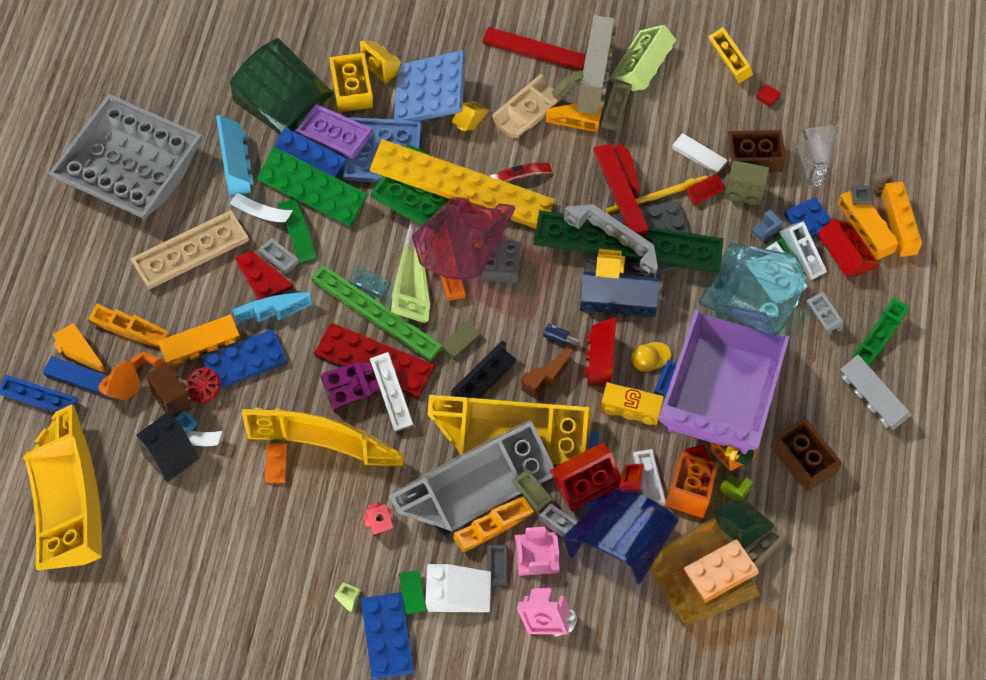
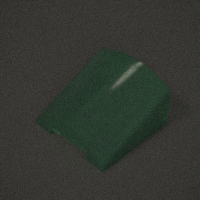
(277, 87)

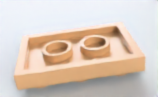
(721, 570)

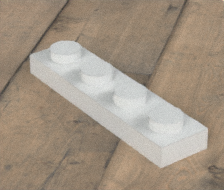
(391, 392)

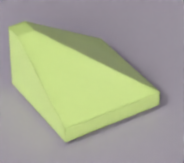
(347, 596)

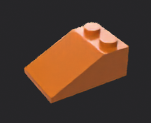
(686, 488)

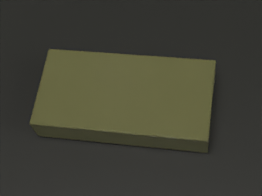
(460, 340)
(532, 490)

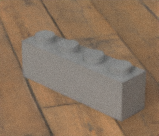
(875, 392)

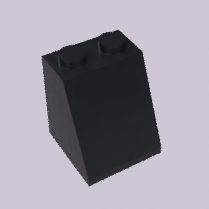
(167, 446)

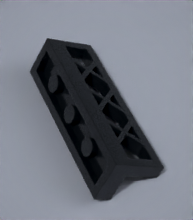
(485, 373)

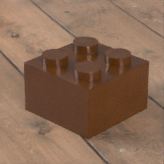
(168, 390)

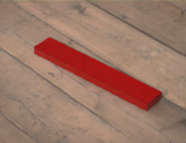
(534, 49)
(620, 189)

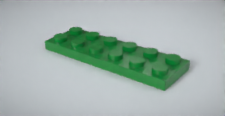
(312, 186)

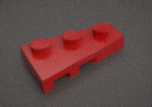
(261, 276)

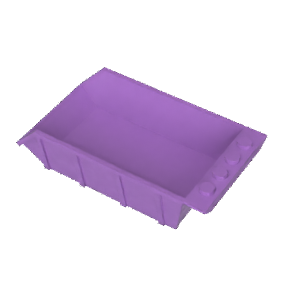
(723, 383)

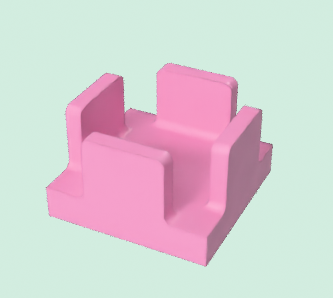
(537, 552)
(543, 616)

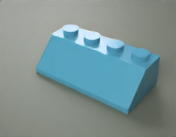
(233, 155)

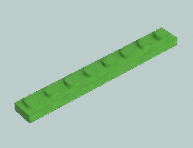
(376, 313)

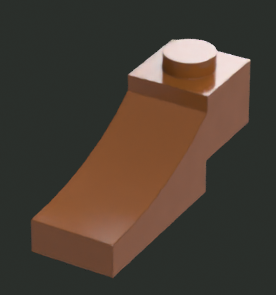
(548, 374)

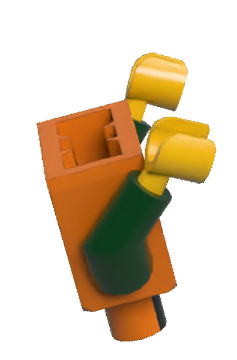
(731, 456)

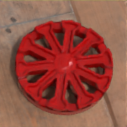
(203, 385)

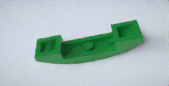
(298, 232)
(882, 331)

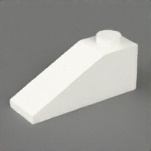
(800, 242)

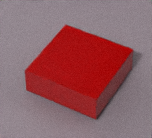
(768, 95)

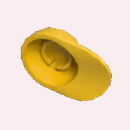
(650, 356)

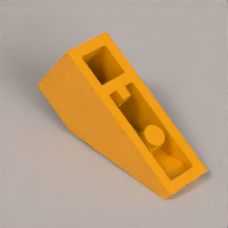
(568, 116)
(75, 348)

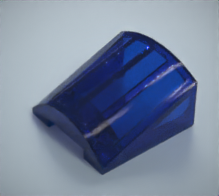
(625, 528)

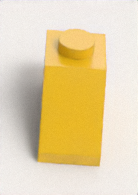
(470, 117)

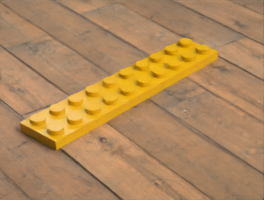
(456, 181)

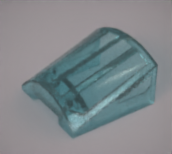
(756, 287)

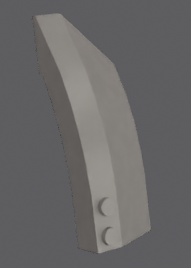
(475, 479)

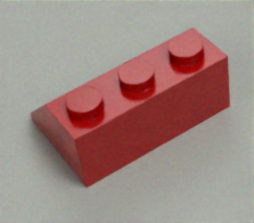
(847, 248)
(601, 353)
(586, 476)

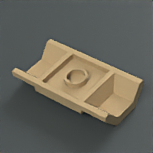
(526, 108)

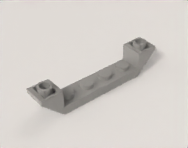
(578, 215)

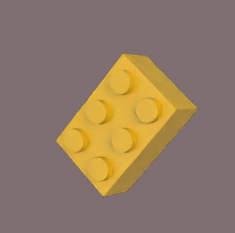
(351, 82)

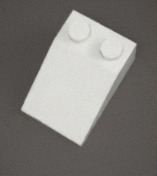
(457, 589)

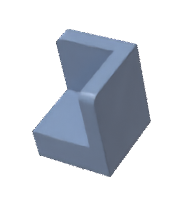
(768, 227)

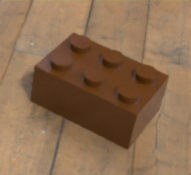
(756, 148)
(805, 454)

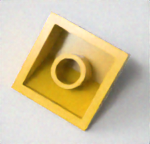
(380, 61)

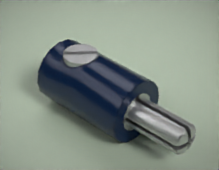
(559, 335)

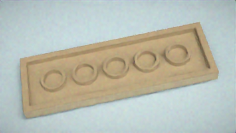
(189, 249)

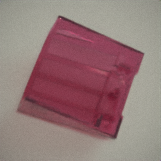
(461, 238)

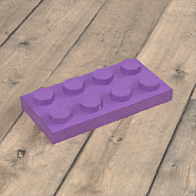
(334, 131)

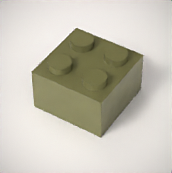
(746, 183)

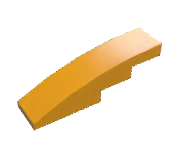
(127, 326)
(494, 524)

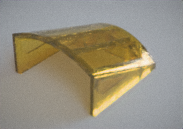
(677, 587)

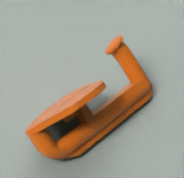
(123, 380)

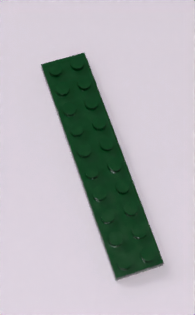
(670, 246)

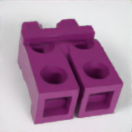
(355, 384)

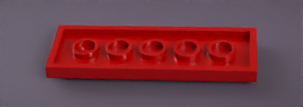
(347, 347)

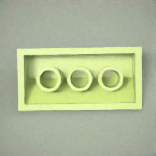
(644, 57)

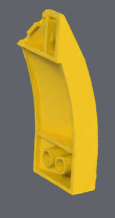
(474, 421)
(319, 431)
(64, 495)

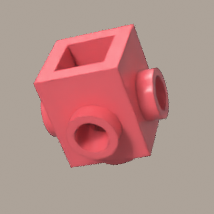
(383, 523)

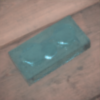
(370, 282)

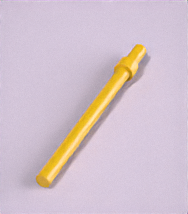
(662, 193)

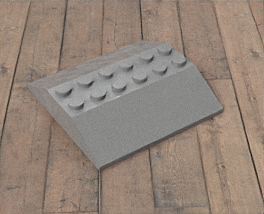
(128, 157)

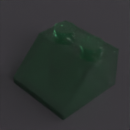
(742, 521)

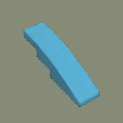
(279, 305)

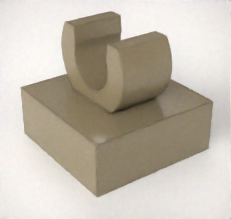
(880, 180)

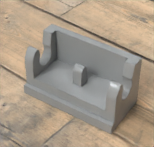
(825, 313)

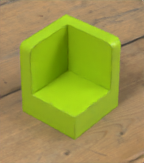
(736, 489)

